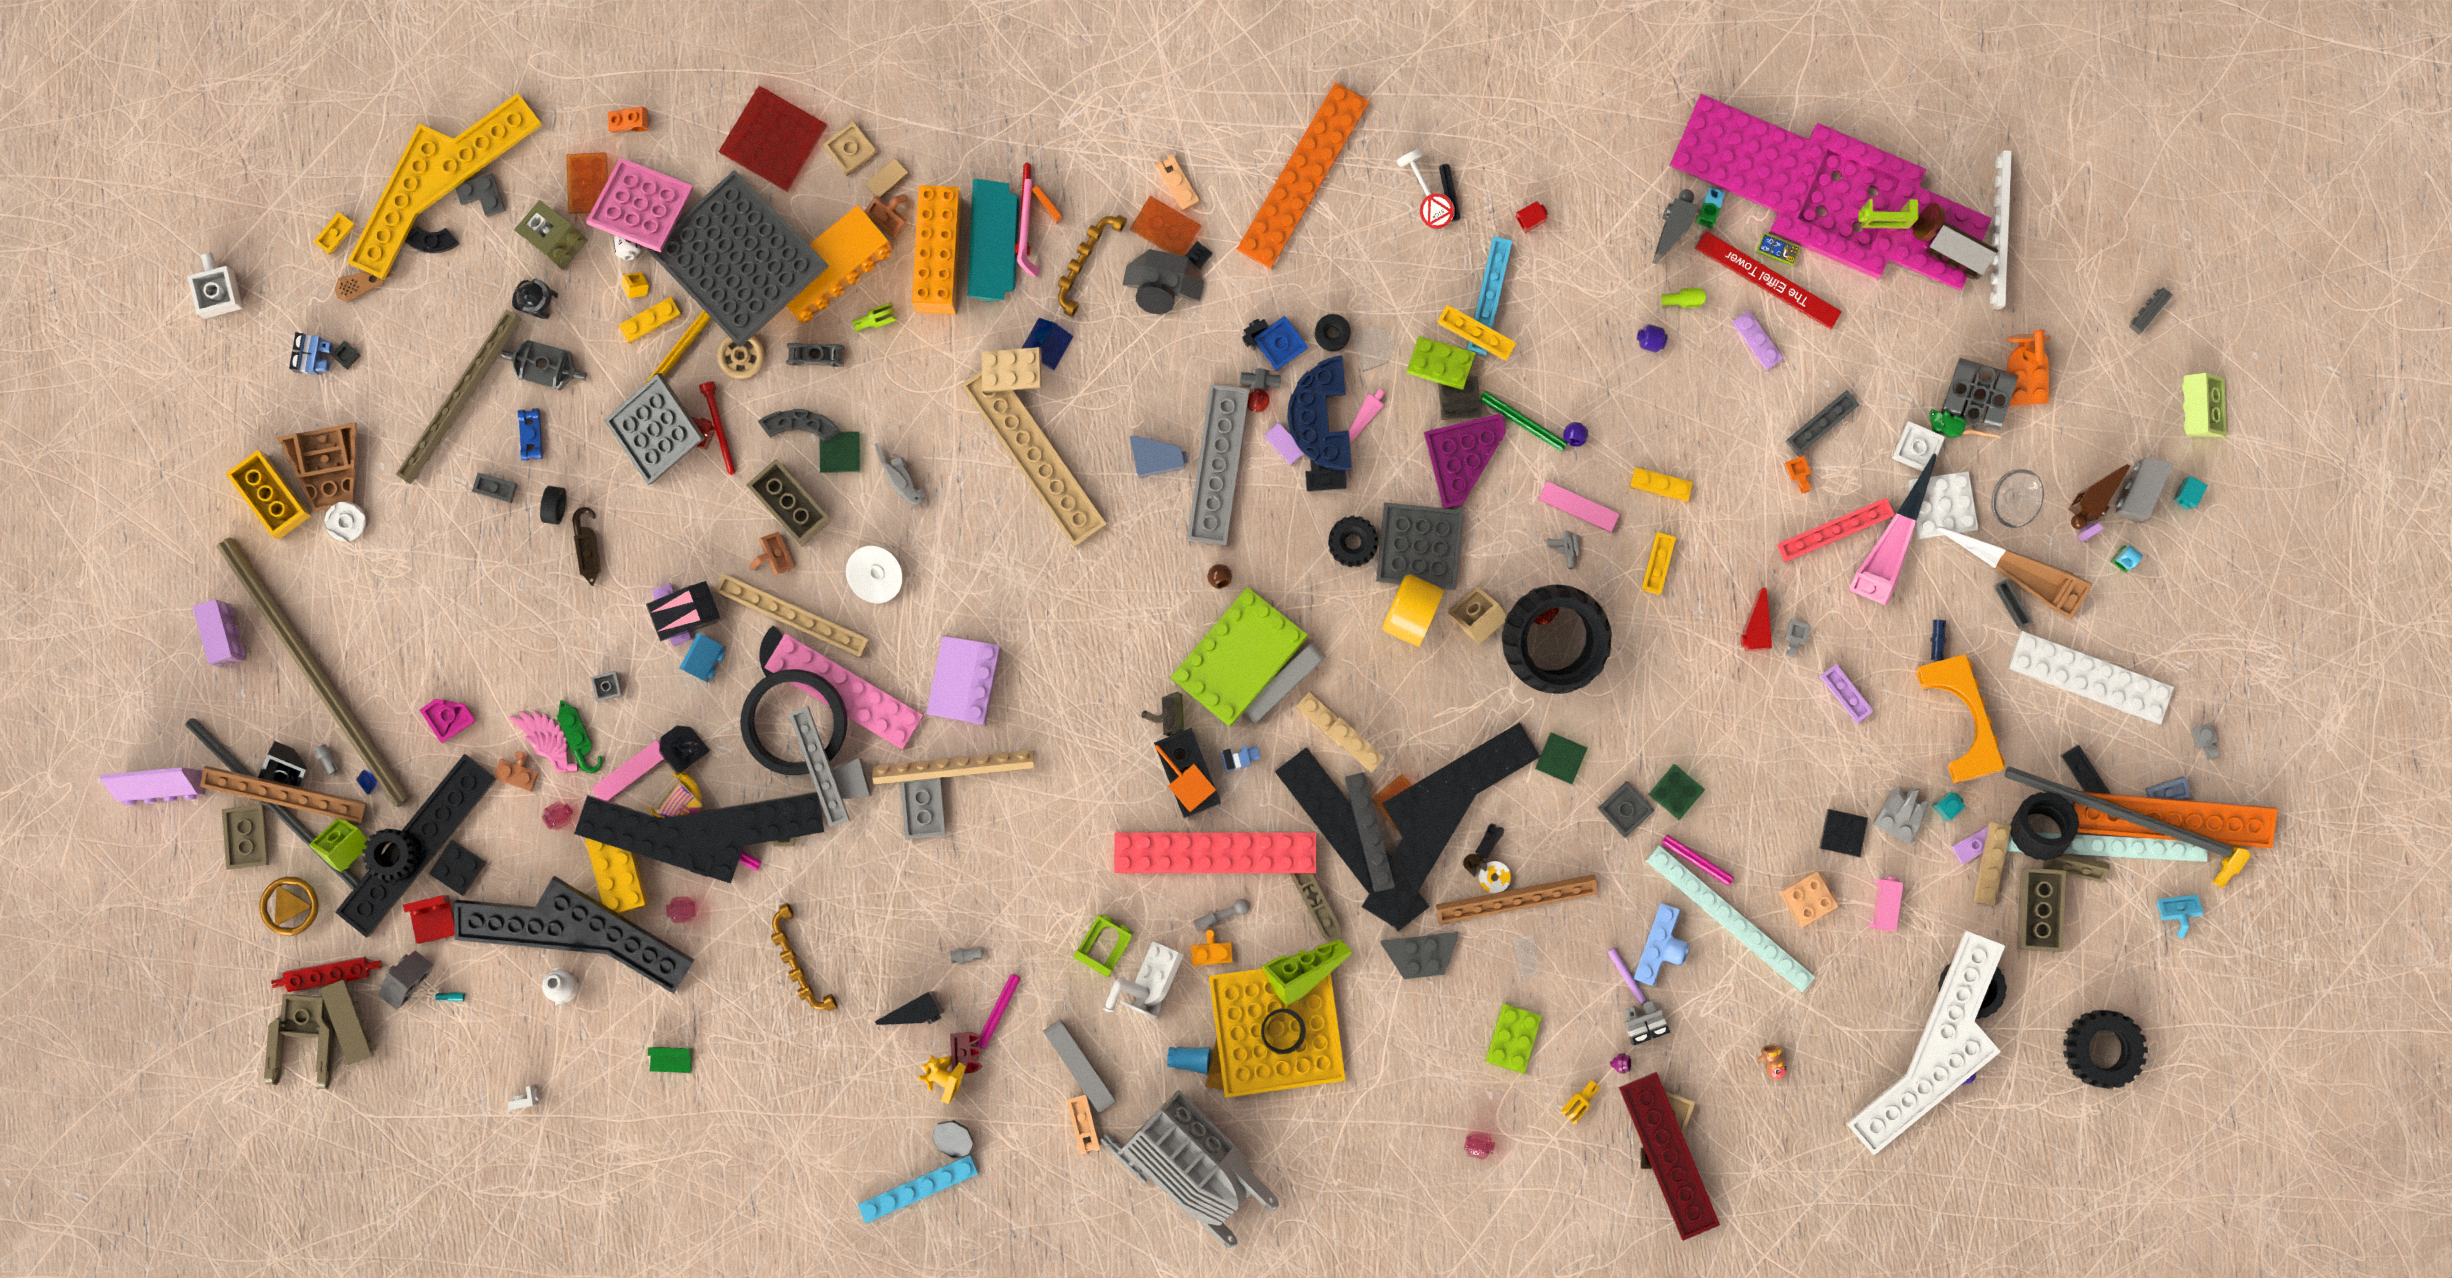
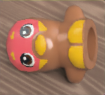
(1775, 1063)

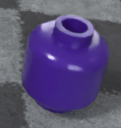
(1652, 338)

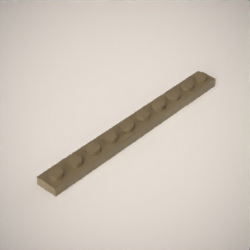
(458, 397)

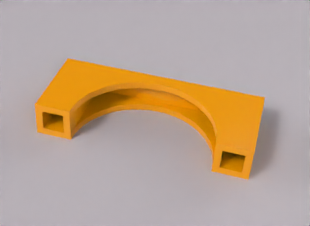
(1957, 677)

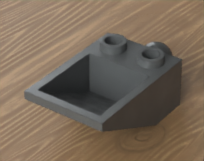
(1678, 220)

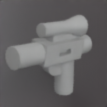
(1566, 546)

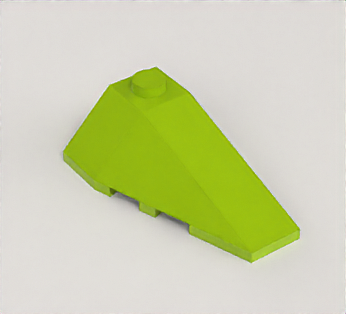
(1298, 974)

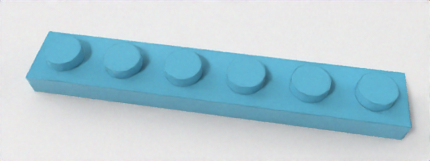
(1491, 286)
(918, 1189)

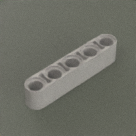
(1285, 682)
(1079, 1066)

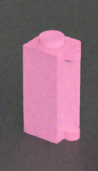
(1887, 904)

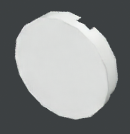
(345, 521)

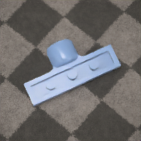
(1661, 946)

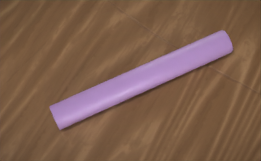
(1626, 975)

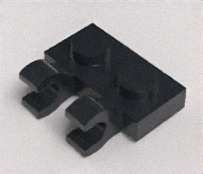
(1324, 479)

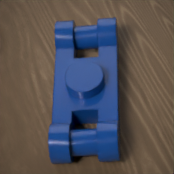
(530, 434)

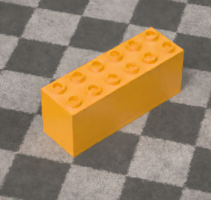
(937, 249)
(850, 250)

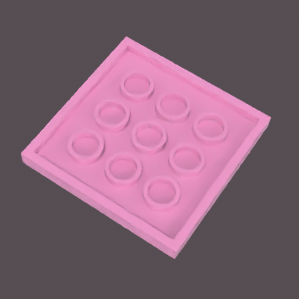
(640, 204)

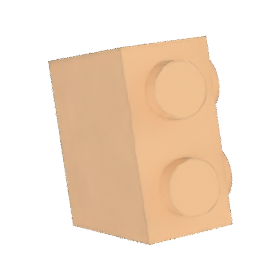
(1809, 898)

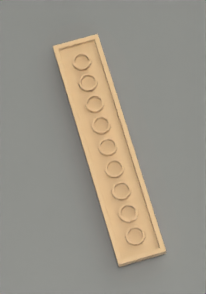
(1036, 460)

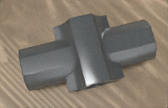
(1260, 379)

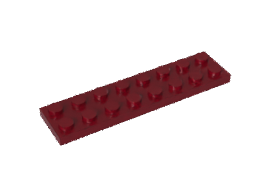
(1669, 1156)

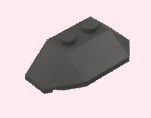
(1167, 269)

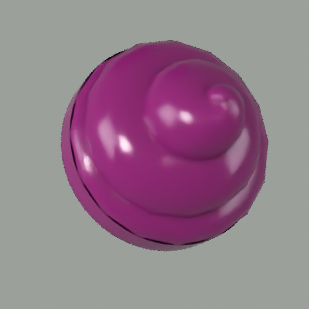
(1621, 1063)

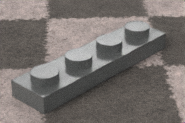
(1822, 422)

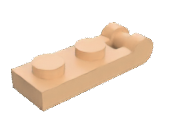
(1177, 183)
(1083, 1123)

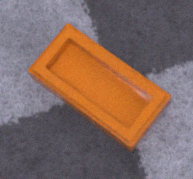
(1047, 204)

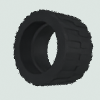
(2057, 809)
(1996, 993)

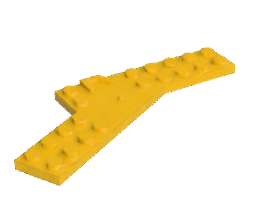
(429, 171)

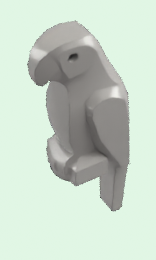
(901, 479)

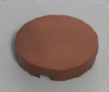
(1928, 221)

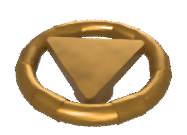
(288, 906)

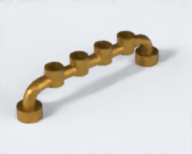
(1085, 251)
(797, 972)

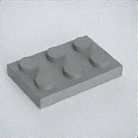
(922, 808)

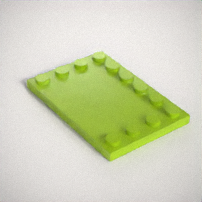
(1239, 657)

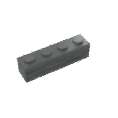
(2152, 308)
(2012, 604)

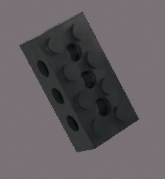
(1186, 741)

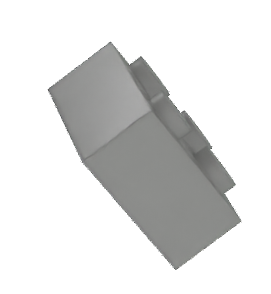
(607, 686)

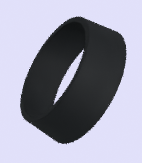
(1302, 1032)

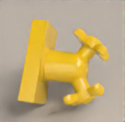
(940, 1075)

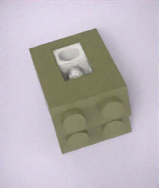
(551, 234)

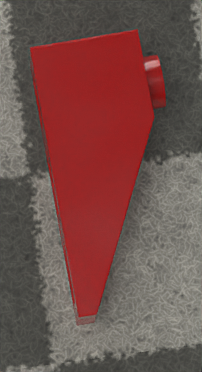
(1757, 628)

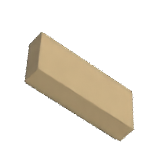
(887, 178)

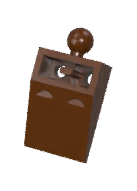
(2093, 500)

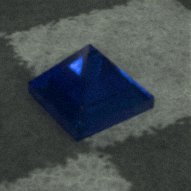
(367, 781)

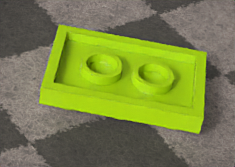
(1441, 363)
(1513, 1038)

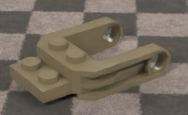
(300, 1018)

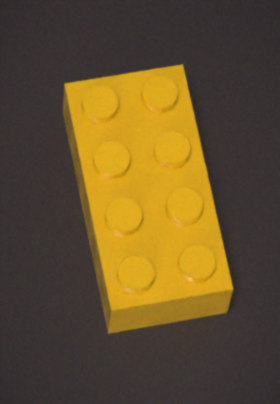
(268, 494)
(617, 877)

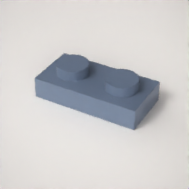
(2171, 789)

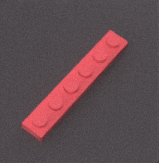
(1835, 530)

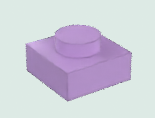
(2089, 531)

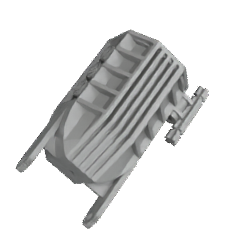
(1192, 1165)

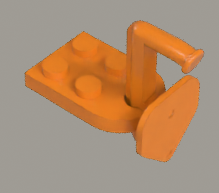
(2032, 368)

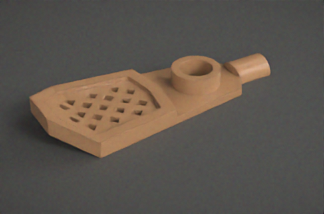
(363, 282)

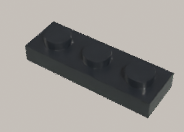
(2083, 770)

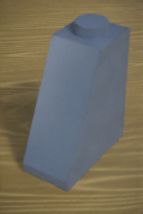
(1156, 457)

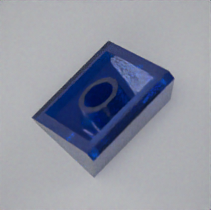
(1052, 341)

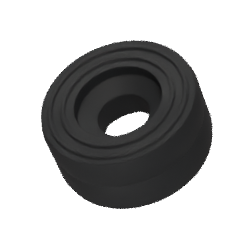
(1335, 321)

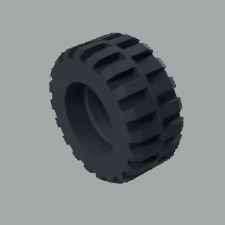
(2131, 1049)

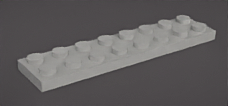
(1218, 465)

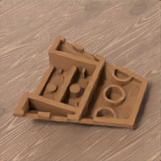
(324, 463)

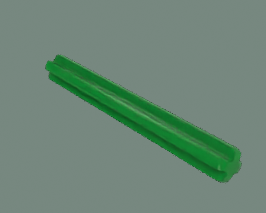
(1523, 421)

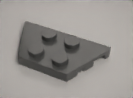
(1421, 955)

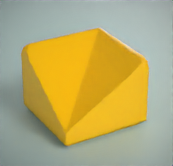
(634, 285)

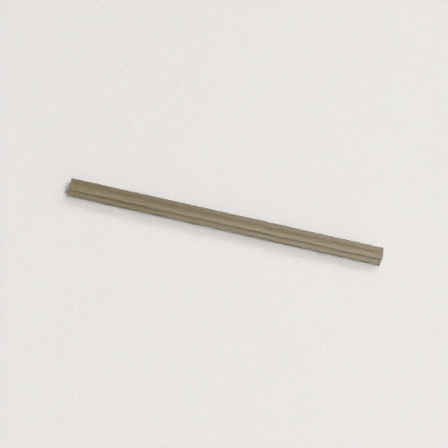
(313, 672)

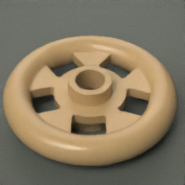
(731, 369)

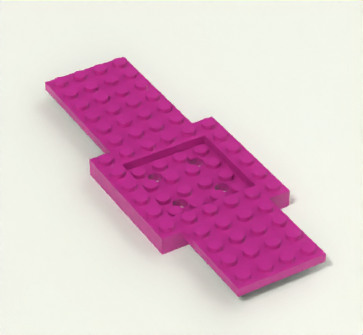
(1795, 179)

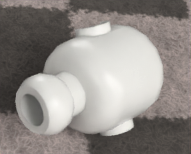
(560, 986)

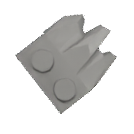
(1901, 814)

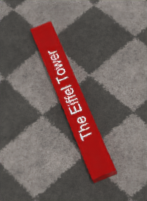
(1768, 280)

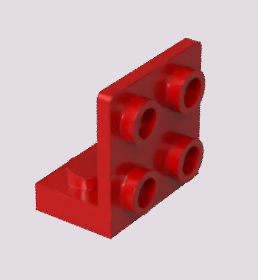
(431, 918)

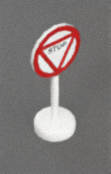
(1436, 208)

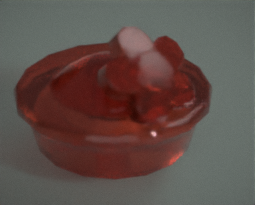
(1258, 401)

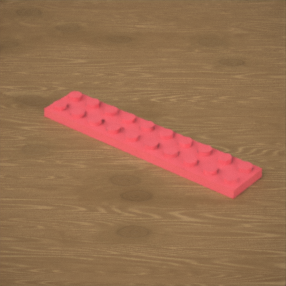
(1215, 853)

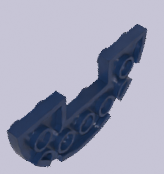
(1309, 416)

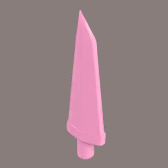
(1367, 411)

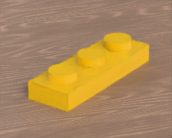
(650, 319)
(1661, 484)
(1658, 563)

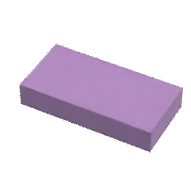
(1283, 443)

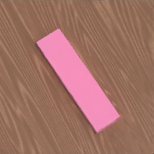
(1578, 507)
(629, 772)

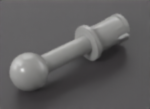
(1240, 907)

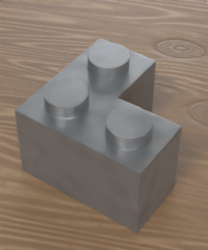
(404, 978)

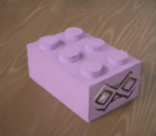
(219, 633)

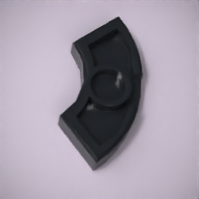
(431, 241)
(768, 646)

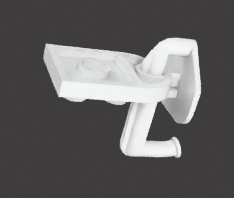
(1151, 983)

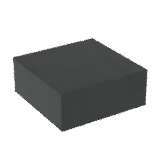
(345, 355)

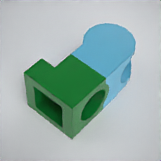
(1710, 208)
(2126, 558)

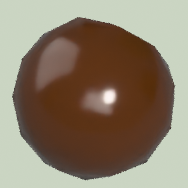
(1219, 576)

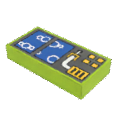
(1778, 249)

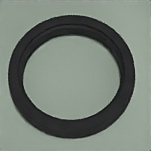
(749, 707)

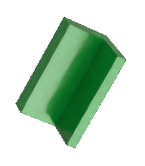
(670, 1059)

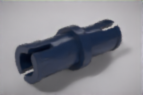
(1938, 640)

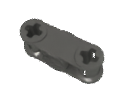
(826, 358)

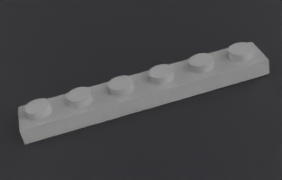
(819, 766)

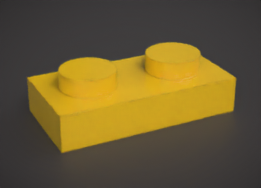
(334, 233)

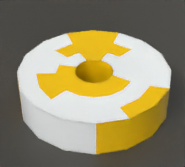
(1503, 877)

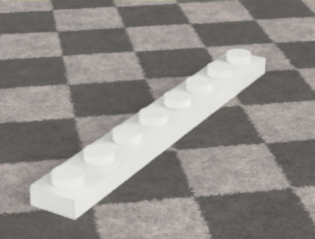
(2000, 238)

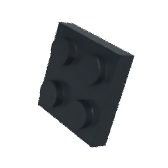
(1843, 833)
(457, 867)

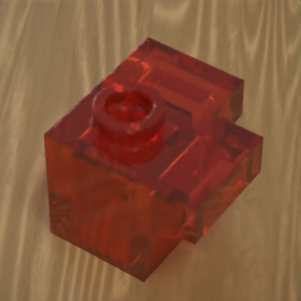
(707, 430)

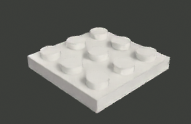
(1947, 505)

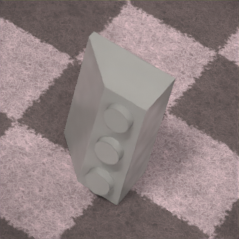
(2143, 489)

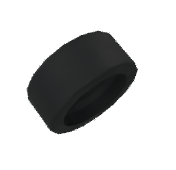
(553, 505)

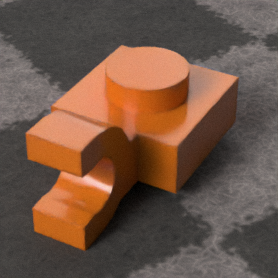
(1799, 470)

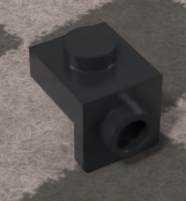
(1253, 330)

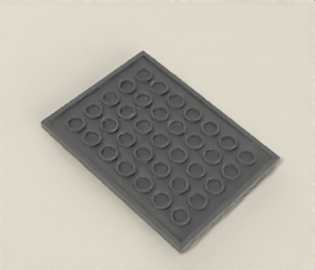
(738, 258)

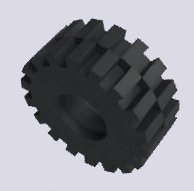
(1355, 526)

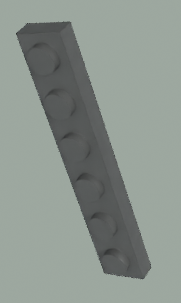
(1369, 832)

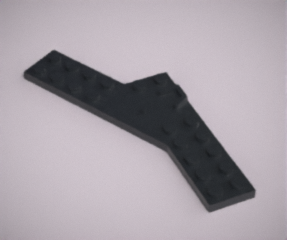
(1433, 809)
(702, 840)

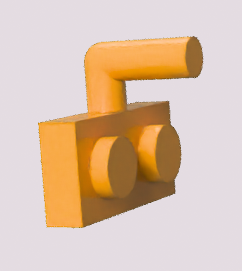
(1211, 952)

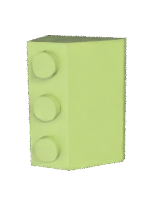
(2204, 405)

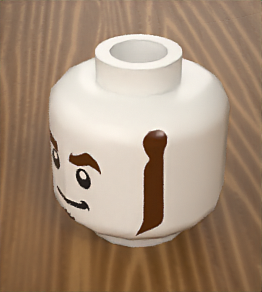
(625, 248)

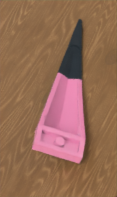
(1884, 564)

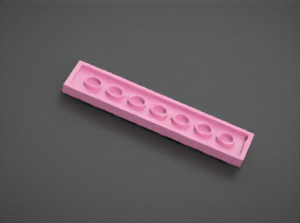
(862, 700)

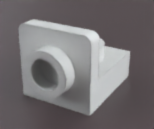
(521, 1100)

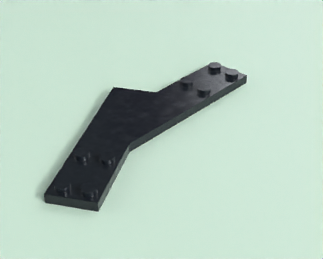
(572, 923)

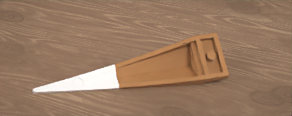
(2051, 585)

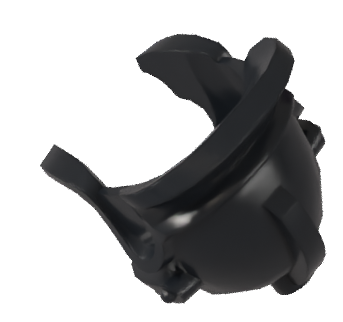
(537, 299)

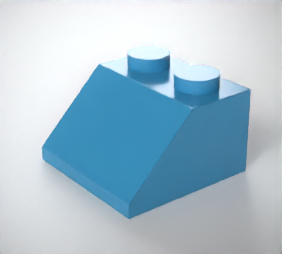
(703, 658)

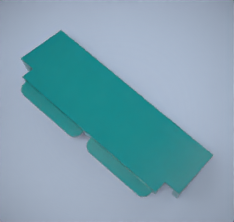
(992, 240)

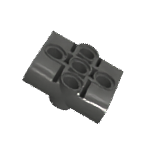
(1964, 374)

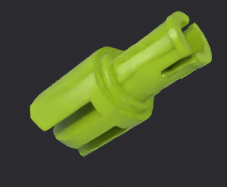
(1685, 298)
(873, 319)

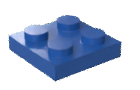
(1280, 343)

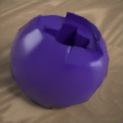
(1575, 434)

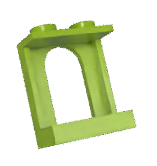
(1892, 220)
(1097, 926)

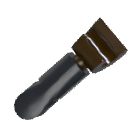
(1484, 849)

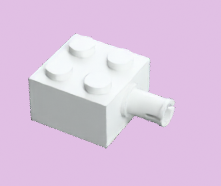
(215, 289)

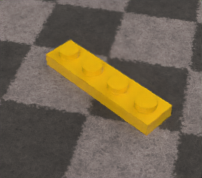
(1476, 332)

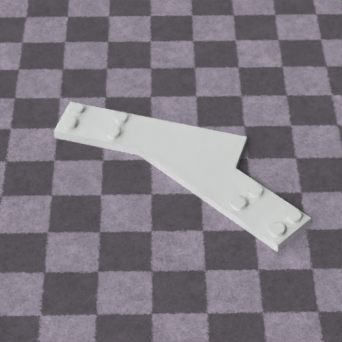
(1948, 1049)

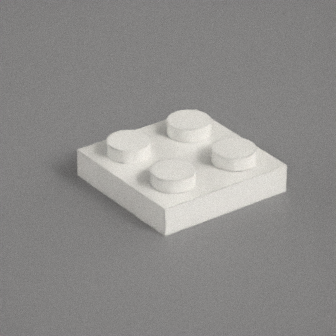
(1917, 446)

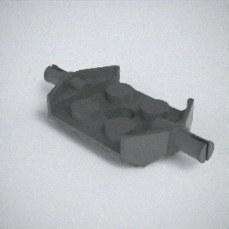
(557, 372)

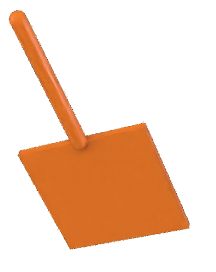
(1190, 786)

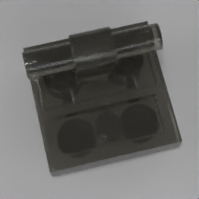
(1460, 403)

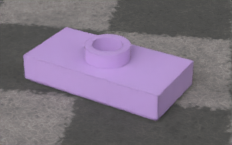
(1970, 846)

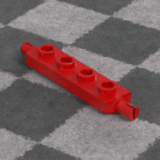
(326, 974)

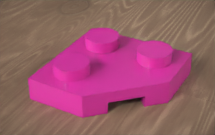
(447, 718)

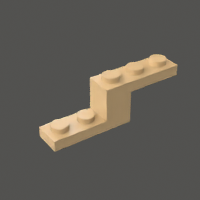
(1340, 732)

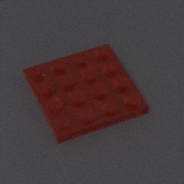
(772, 138)

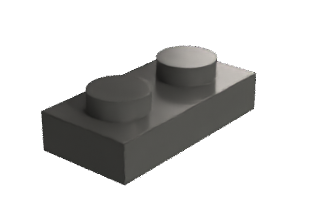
(494, 487)

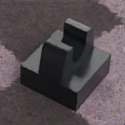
(1199, 255)

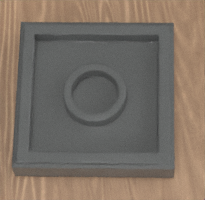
(1625, 809)

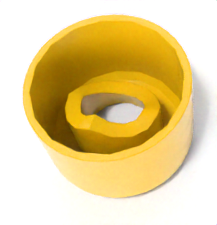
(1412, 609)

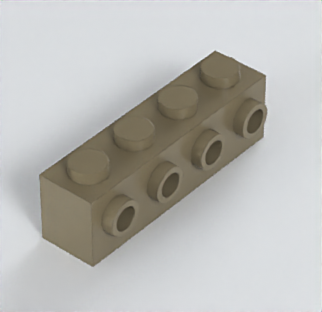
(347, 1021)

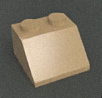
(1478, 615)

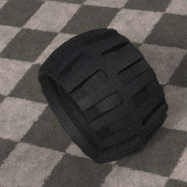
(1594, 653)

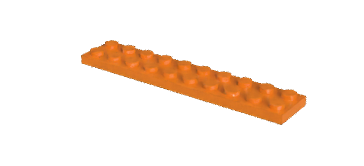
(1303, 175)
(2219, 821)

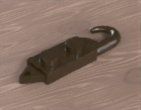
(586, 547)

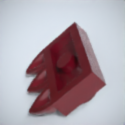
(964, 1052)

